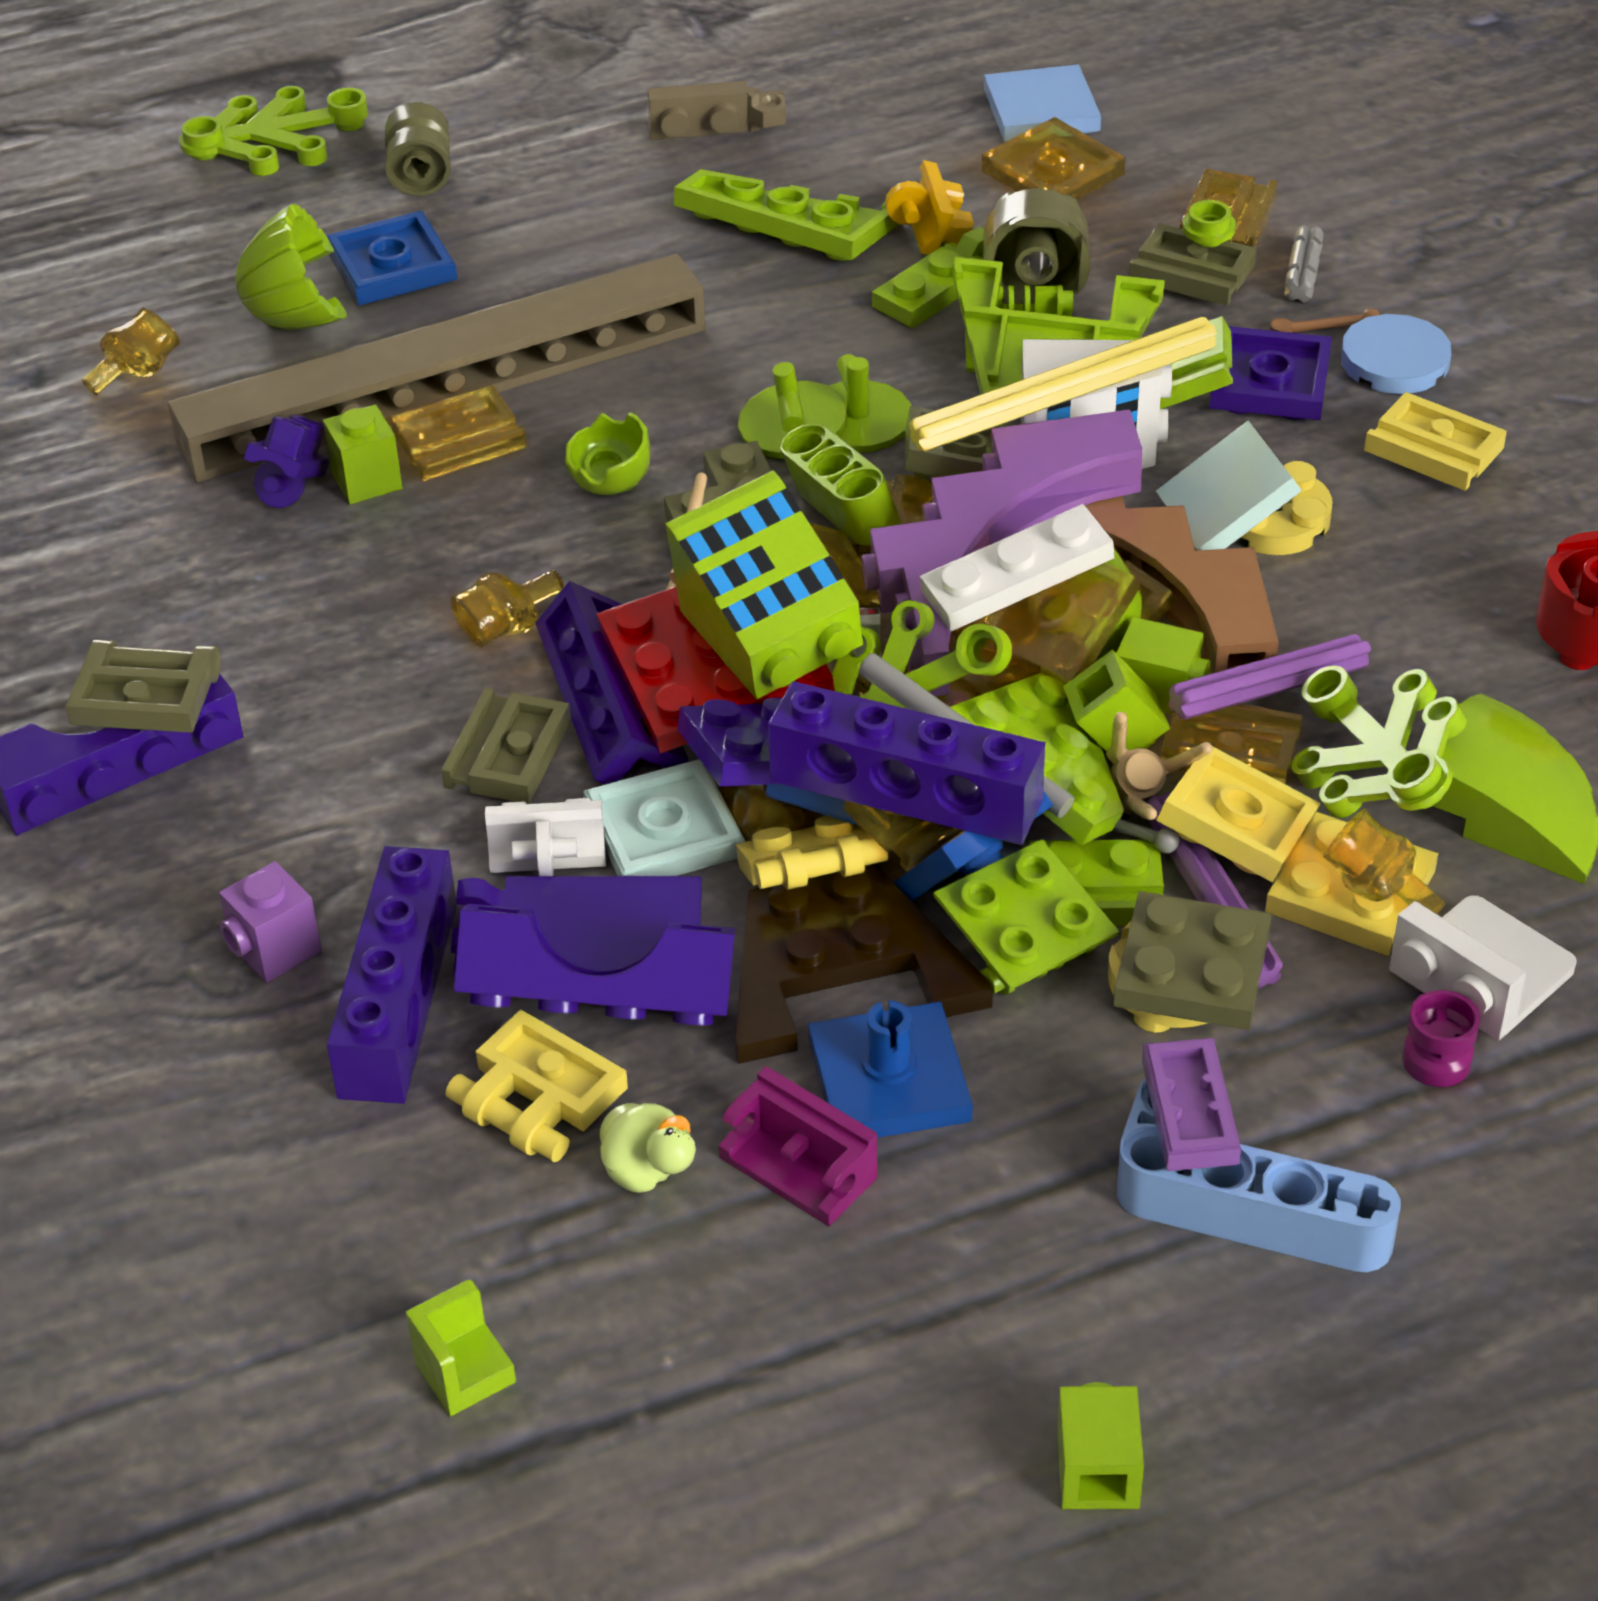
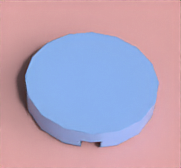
(1396, 353)

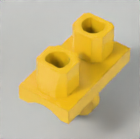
(930, 208)

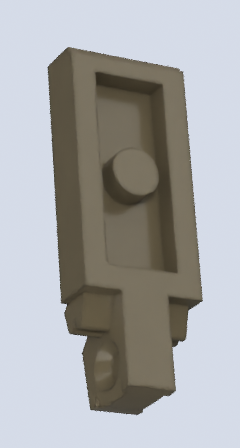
(712, 109)

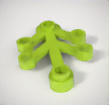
(241, 121)
(961, 662)
(1413, 777)

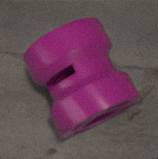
(1441, 1038)

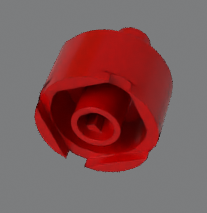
(1570, 601)

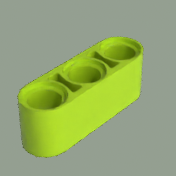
(838, 482)

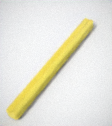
(1061, 384)

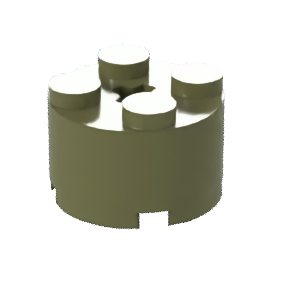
(1039, 241)

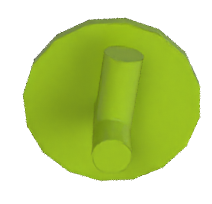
(787, 406)
(874, 409)

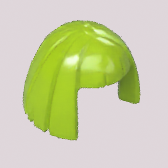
(273, 273)

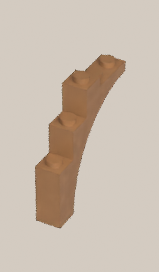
(1213, 589)

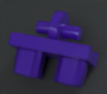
(289, 457)

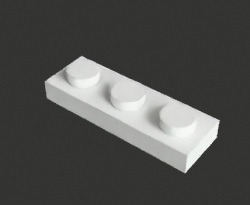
(1017, 567)

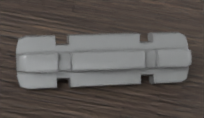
(1303, 263)

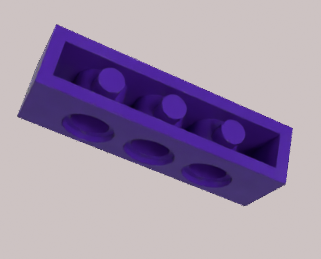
(907, 762)
(392, 975)

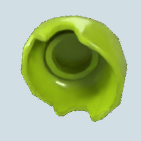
(609, 455)

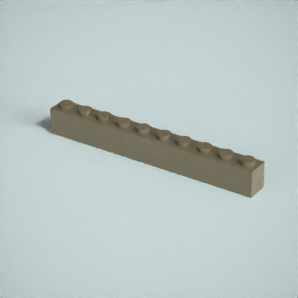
(447, 359)

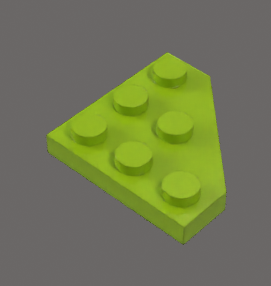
(1073, 759)

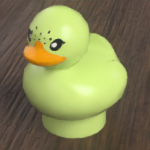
(644, 1145)

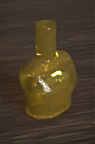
(133, 348)
(501, 606)
(1378, 863)

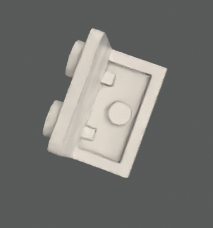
(1481, 956)

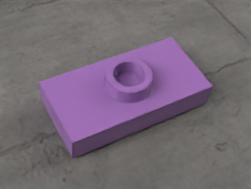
(1190, 1104)

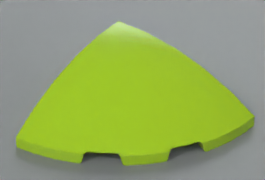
(1520, 790)

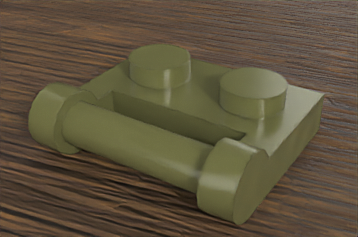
(142, 687)

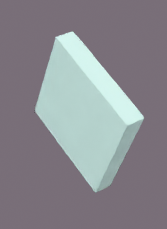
(1230, 489)
(666, 822)

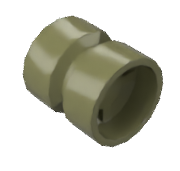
(417, 149)

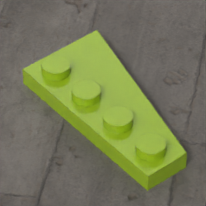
(785, 212)

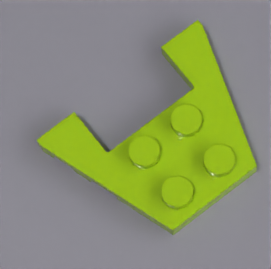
(998, 333)

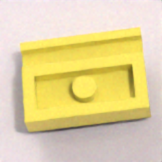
(1435, 440)

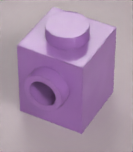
(269, 922)

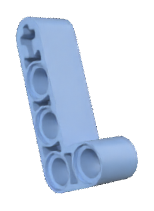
(1261, 1202)

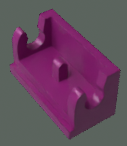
(799, 1146)

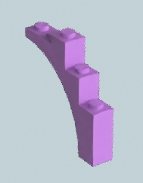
(1024, 481)

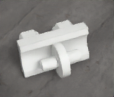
(545, 836)

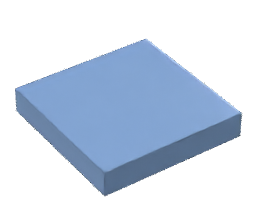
(1037, 95)

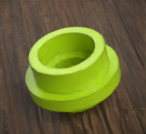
(1209, 223)

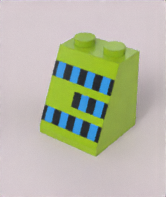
(762, 586)

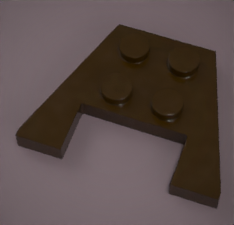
(834, 937)

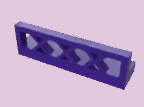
(591, 683)

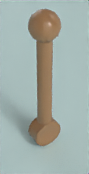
(1286, 325)

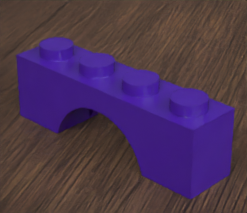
(58, 773)
(508, 956)

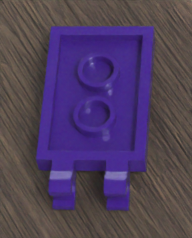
(594, 918)

